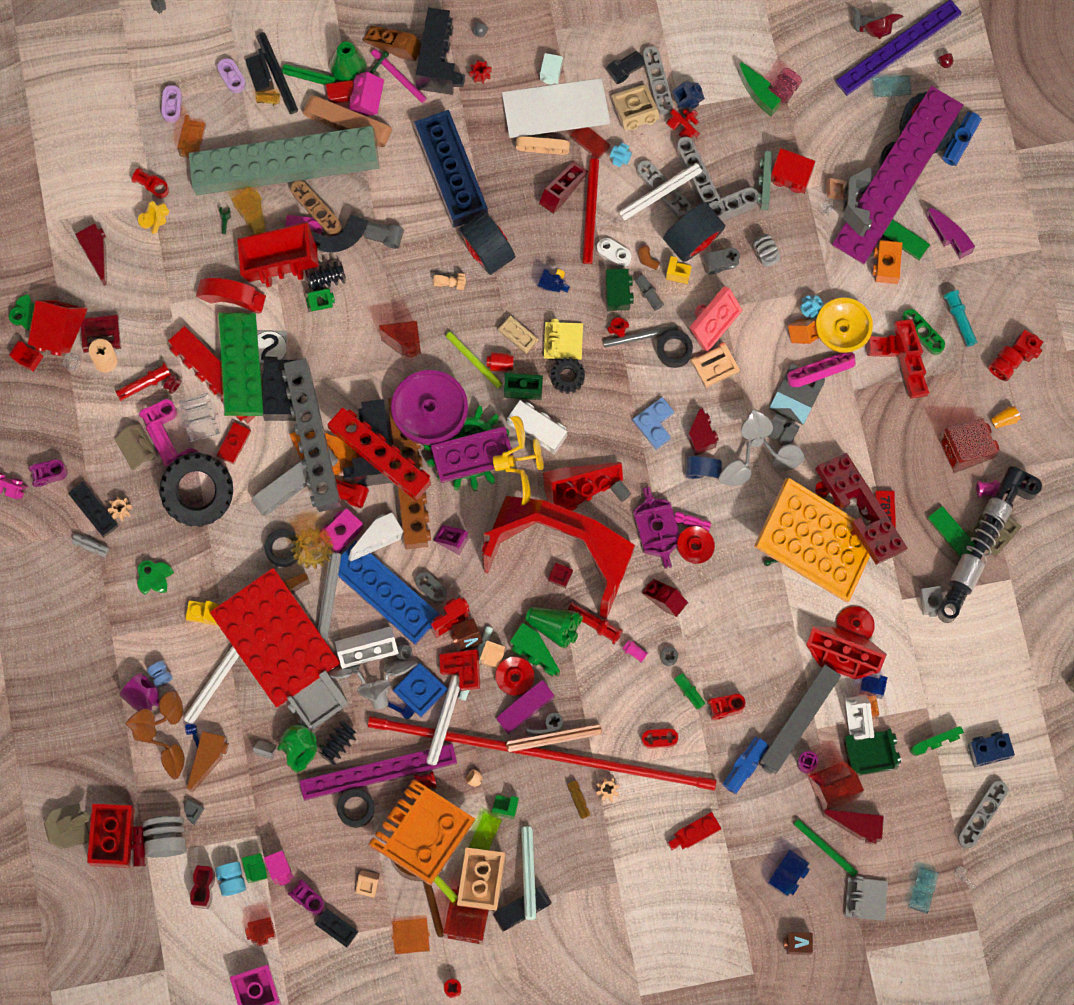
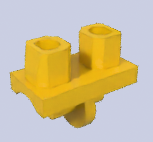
(153, 217)

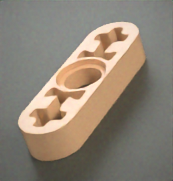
(542, 145)

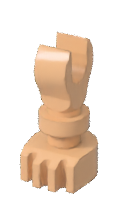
(460, 281)

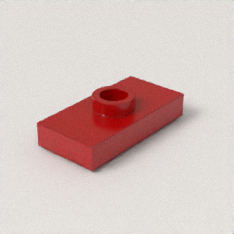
(233, 443)

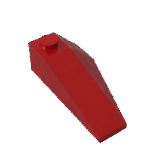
(574, 485)

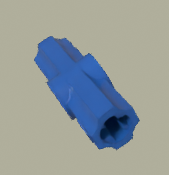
(966, 130)
(745, 765)

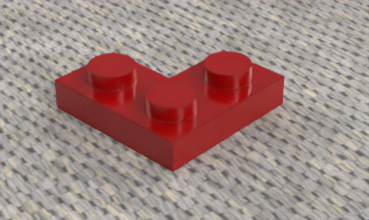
(464, 663)

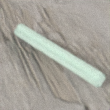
(528, 873)

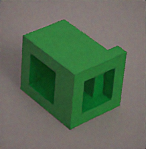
(311, 300)

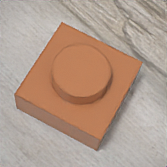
(835, 188)

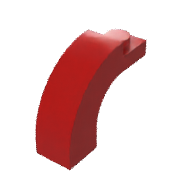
(229, 291)

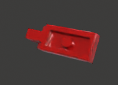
(695, 832)

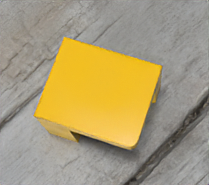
(677, 271)

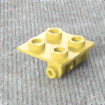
(563, 340)

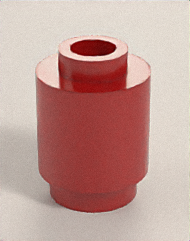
(500, 362)

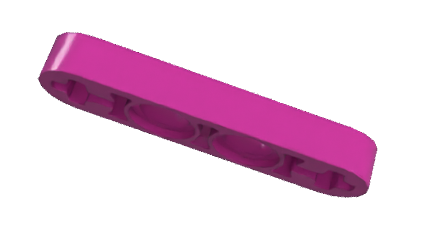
(838, 363)

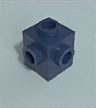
(688, 95)

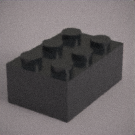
(275, 399)

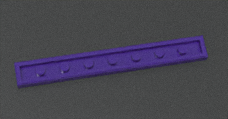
(898, 47)

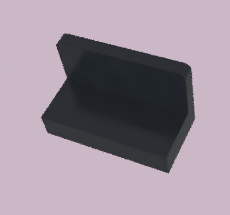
(259, 72)

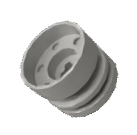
(164, 841)

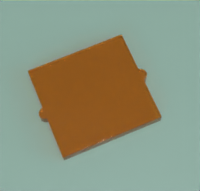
(411, 936)

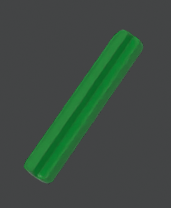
(307, 74)

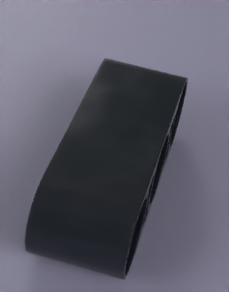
(515, 913)

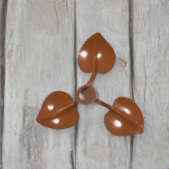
(143, 729)

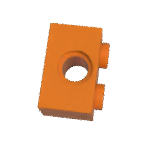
(887, 273)

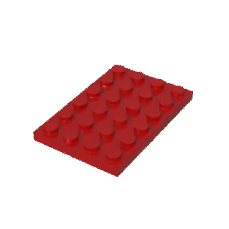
(274, 637)

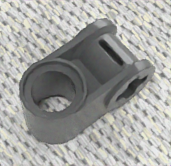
(718, 260)

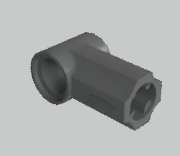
(388, 235)

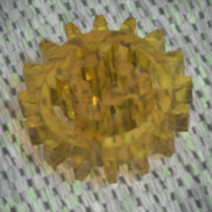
(313, 540)

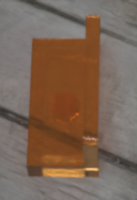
(191, 137)

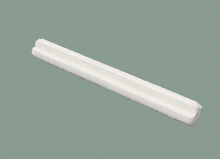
(660, 191)
(211, 686)
(444, 720)

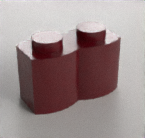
(203, 882)

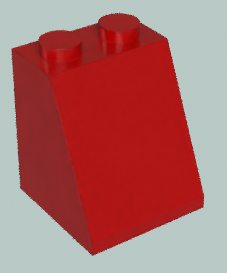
(55, 326)

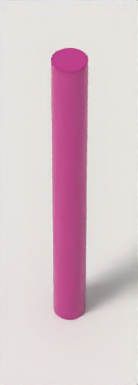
(399, 76)

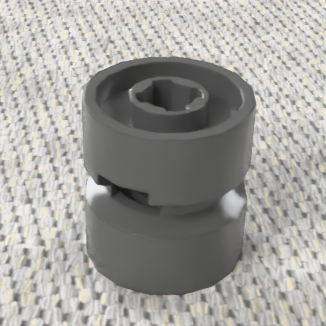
(783, 431)

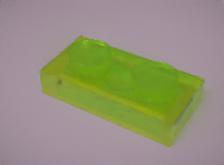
(485, 832)

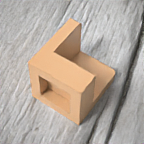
(492, 654)

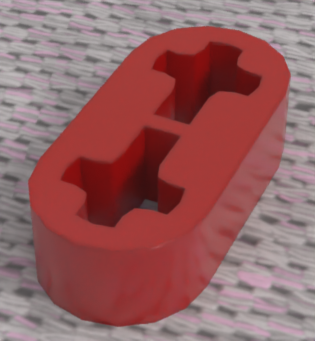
(658, 733)

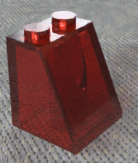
(968, 444)
(836, 785)
(465, 922)

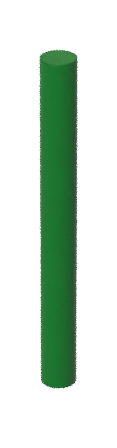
(826, 848)

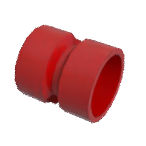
(1004, 365)

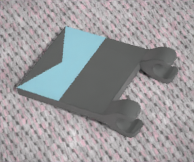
(796, 401)

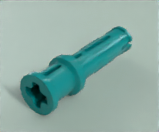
(958, 310)

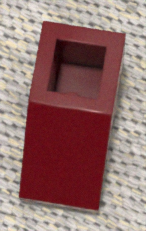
(701, 435)
(665, 597)

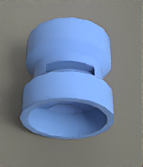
(159, 674)

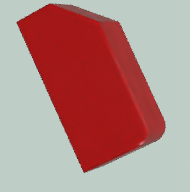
(340, 91)

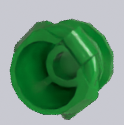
(294, 742)

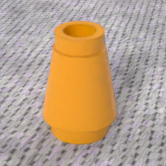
(1006, 417)

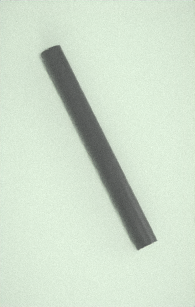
(638, 336)

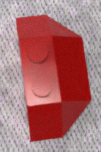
(845, 652)

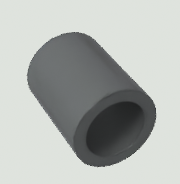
(620, 491)

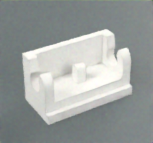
(859, 717)

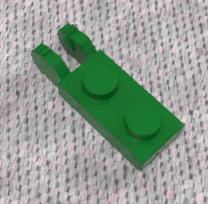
(935, 742)

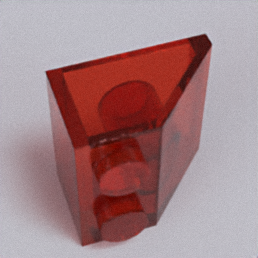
(402, 337)

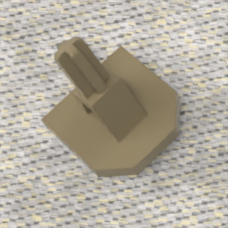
(67, 827)

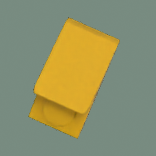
(199, 612)

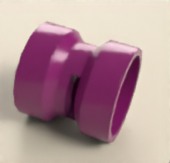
(805, 765)

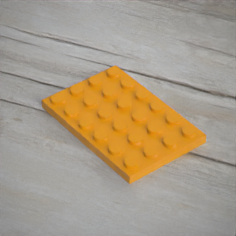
(813, 540)

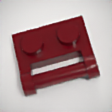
(100, 327)

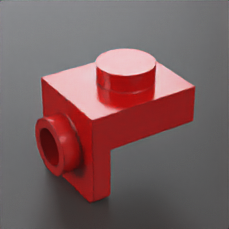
(25, 356)

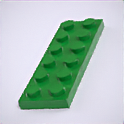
(240, 364)

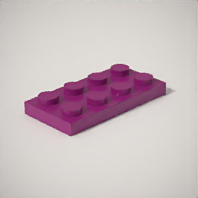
(469, 454)

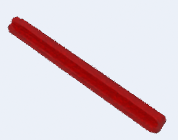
(590, 211)

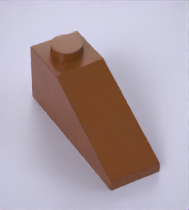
(208, 755)

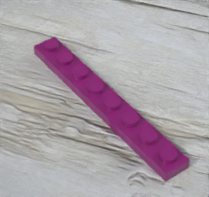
(374, 773)

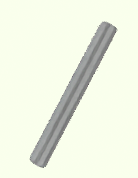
(329, 595)

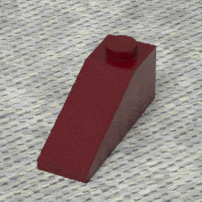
(562, 187)
(94, 246)
(861, 825)

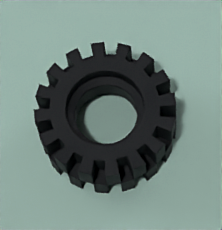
(567, 364)

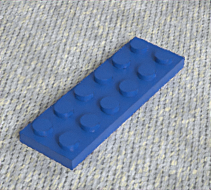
(387, 595)

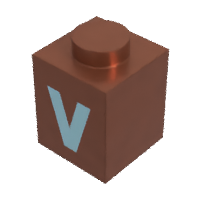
(466, 635)
(799, 943)

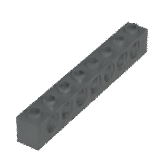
(330, 498)

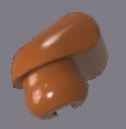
(645, 257)

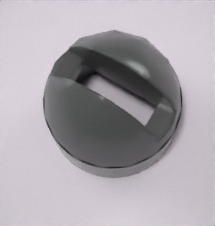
(480, 29)
(406, 649)

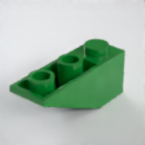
(529, 643)

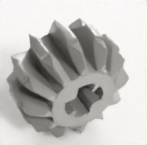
(766, 250)

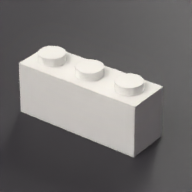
(539, 426)
(366, 647)

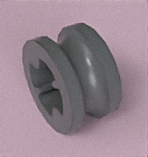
(663, 656)

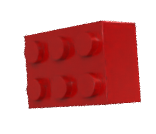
(111, 835)

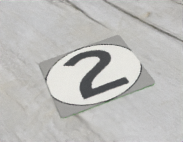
(271, 345)

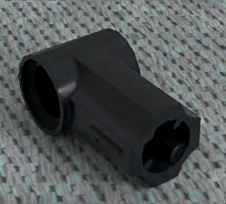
(621, 69)

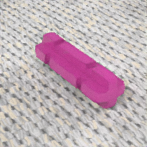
(690, 520)

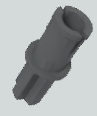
(649, 292)

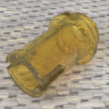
(268, 98)

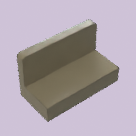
(135, 446)

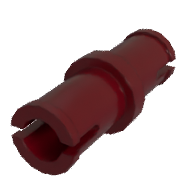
(138, 846)

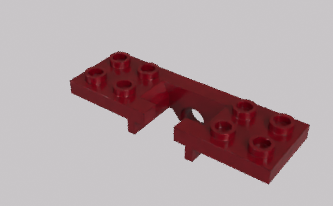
(845, 484)

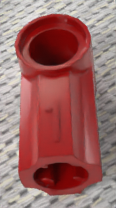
(353, 494)

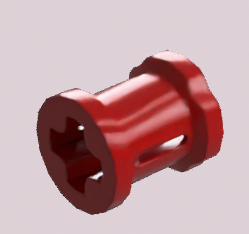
(432, 783)
(453, 982)

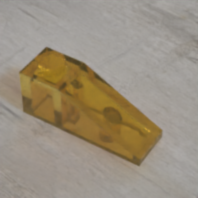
(250, 208)

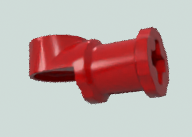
(150, 182)

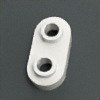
(612, 253)

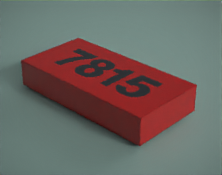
(887, 502)

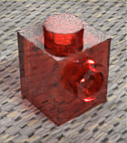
(261, 931)

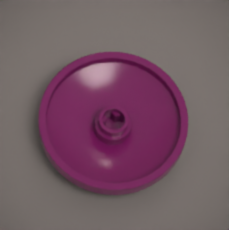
(429, 407)

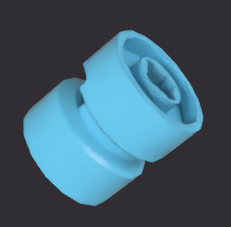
(230, 879)

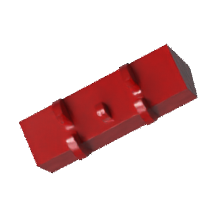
(277, 253)

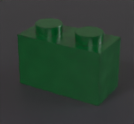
(618, 289)
(523, 386)

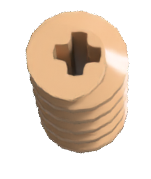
(103, 355)

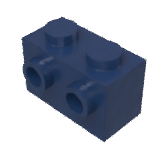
(991, 749)

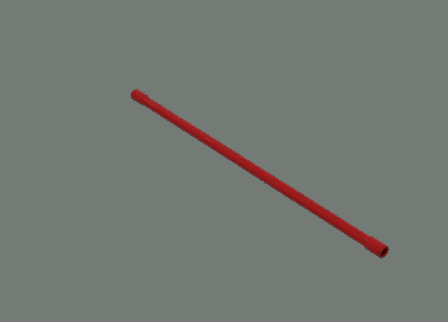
(699, 782)

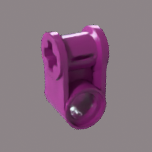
(43, 472)
(304, 895)

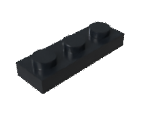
(93, 509)

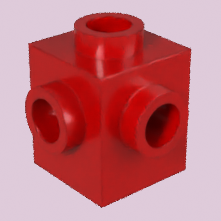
(1028, 345)

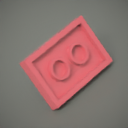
(715, 318)

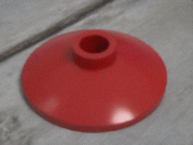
(703, 541)
(855, 613)
(514, 666)

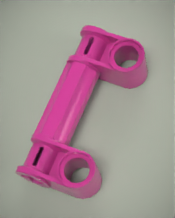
(158, 433)

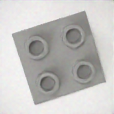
(866, 898)

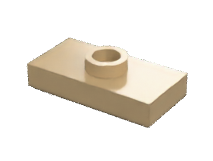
(518, 335)

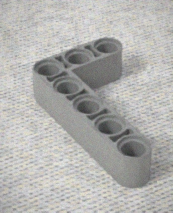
(708, 187)

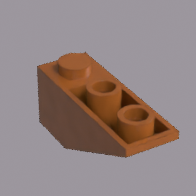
(395, 42)

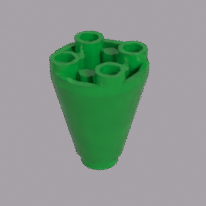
(347, 62)
(555, 624)

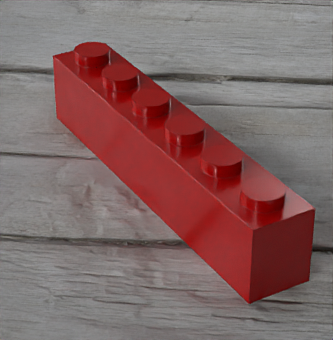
(201, 360)

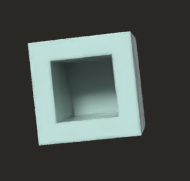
(551, 69)

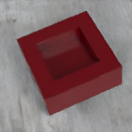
(560, 575)

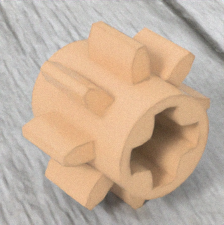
(124, 511)
(605, 795)

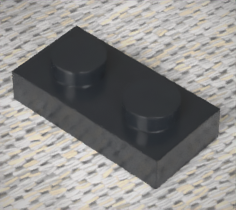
(336, 928)

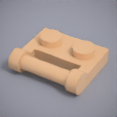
(717, 370)

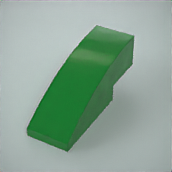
(758, 89)

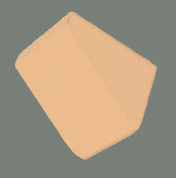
(367, 883)

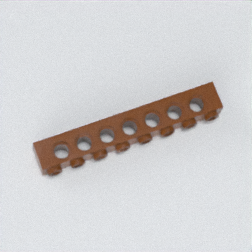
(412, 538)

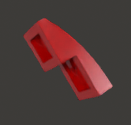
(882, 346)

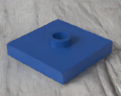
(420, 690)

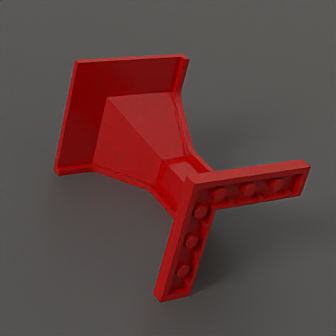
(608, 549)

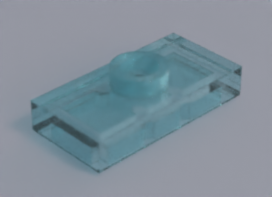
(891, 86)

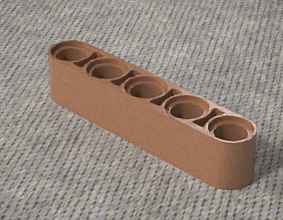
(343, 118)

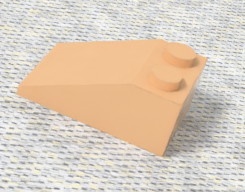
(481, 879)

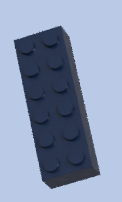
(450, 167)

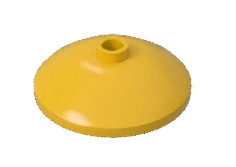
(847, 314)

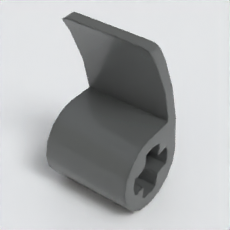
(549, 728)

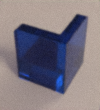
(873, 686)

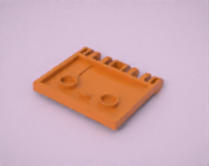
(424, 834)

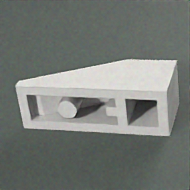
(381, 533)

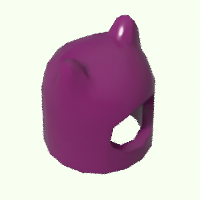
(140, 693)

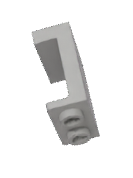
(317, 702)

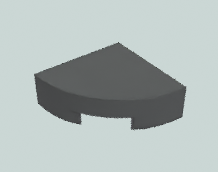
(193, 811)

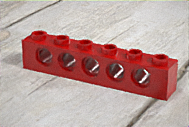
(412, 488)

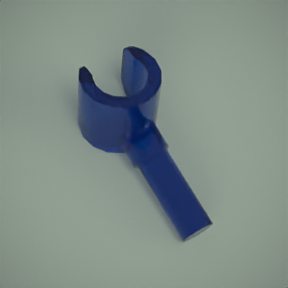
(407, 712)
(192, 729)

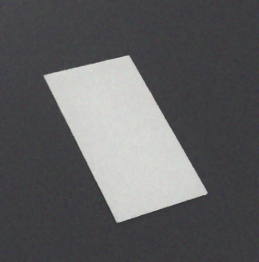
(555, 108)

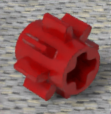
(480, 66)

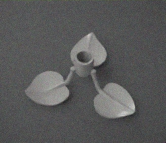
(754, 429)
(376, 690)

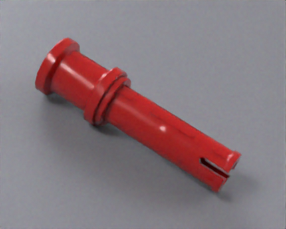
(152, 377)
(602, 627)

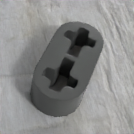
(428, 590)

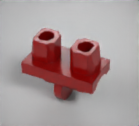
(677, 119)

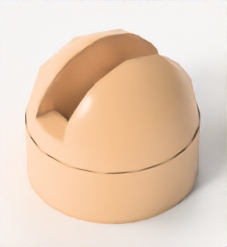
(474, 778)

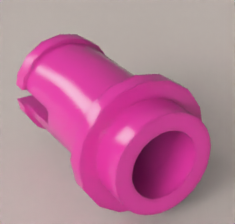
(635, 651)

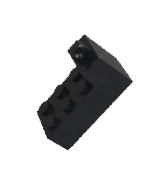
(433, 69)
(363, 472)

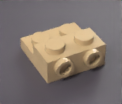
(635, 107)

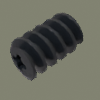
(325, 276)
(337, 742)

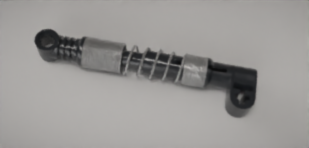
(995, 516)

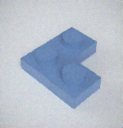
(650, 423)

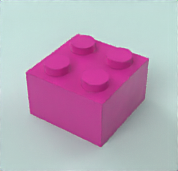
(255, 987)

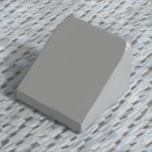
(265, 749)

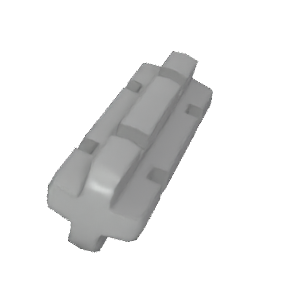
(90, 545)

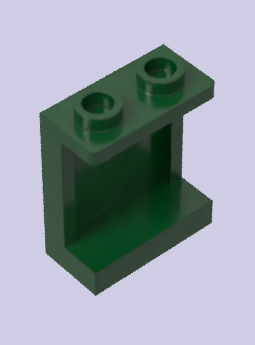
(872, 754)

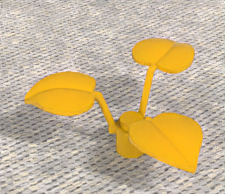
(507, 461)

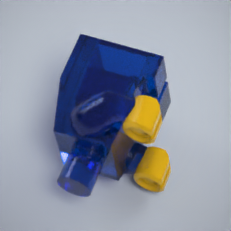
(553, 283)

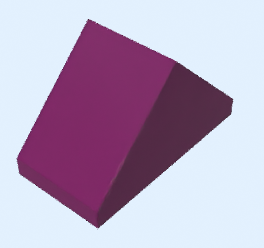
(452, 538)

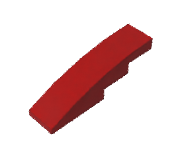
(910, 358)

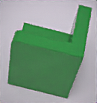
(505, 806)
(254, 868)

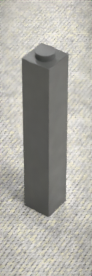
(799, 720)

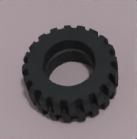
(202, 515)

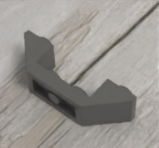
(854, 216)

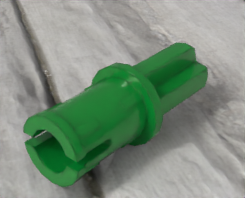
(689, 691)

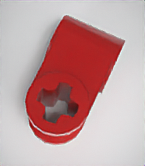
(725, 706)

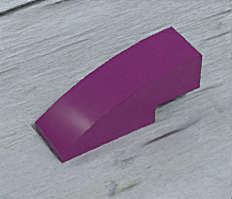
(950, 233)
(525, 707)

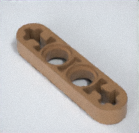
(315, 208)

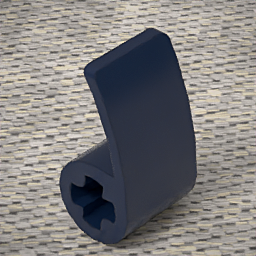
(698, 467)

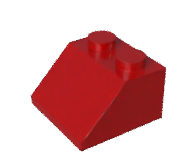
(792, 171)

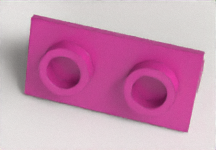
(13, 486)

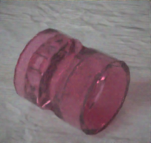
(786, 83)

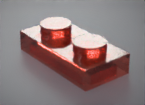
(590, 141)

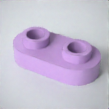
(232, 76)
(171, 105)

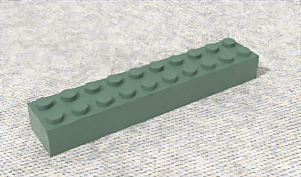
(284, 160)

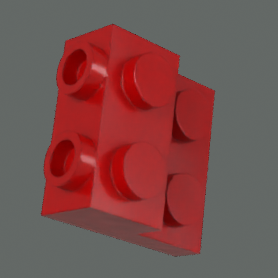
(454, 613)

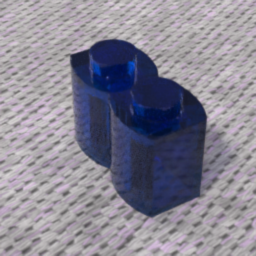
(788, 874)

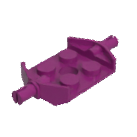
(655, 542)

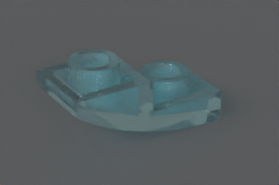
(923, 890)

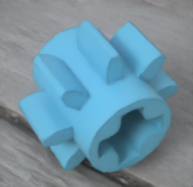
(620, 154)
(811, 306)

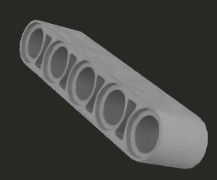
(286, 486)

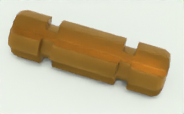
(578, 799)

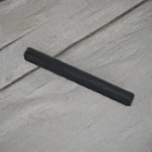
(277, 73)

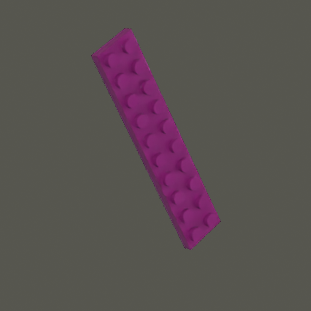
(900, 171)

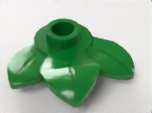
(25, 308)
(155, 579)

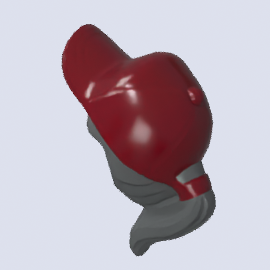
(875, 27)

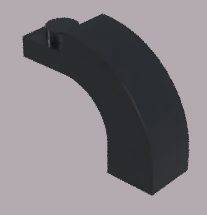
(347, 238)

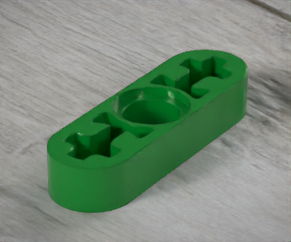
(923, 324)

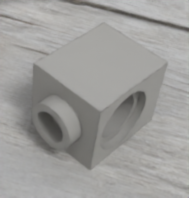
(931, 593)

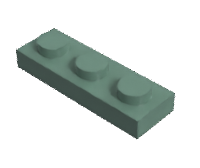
(765, 180)

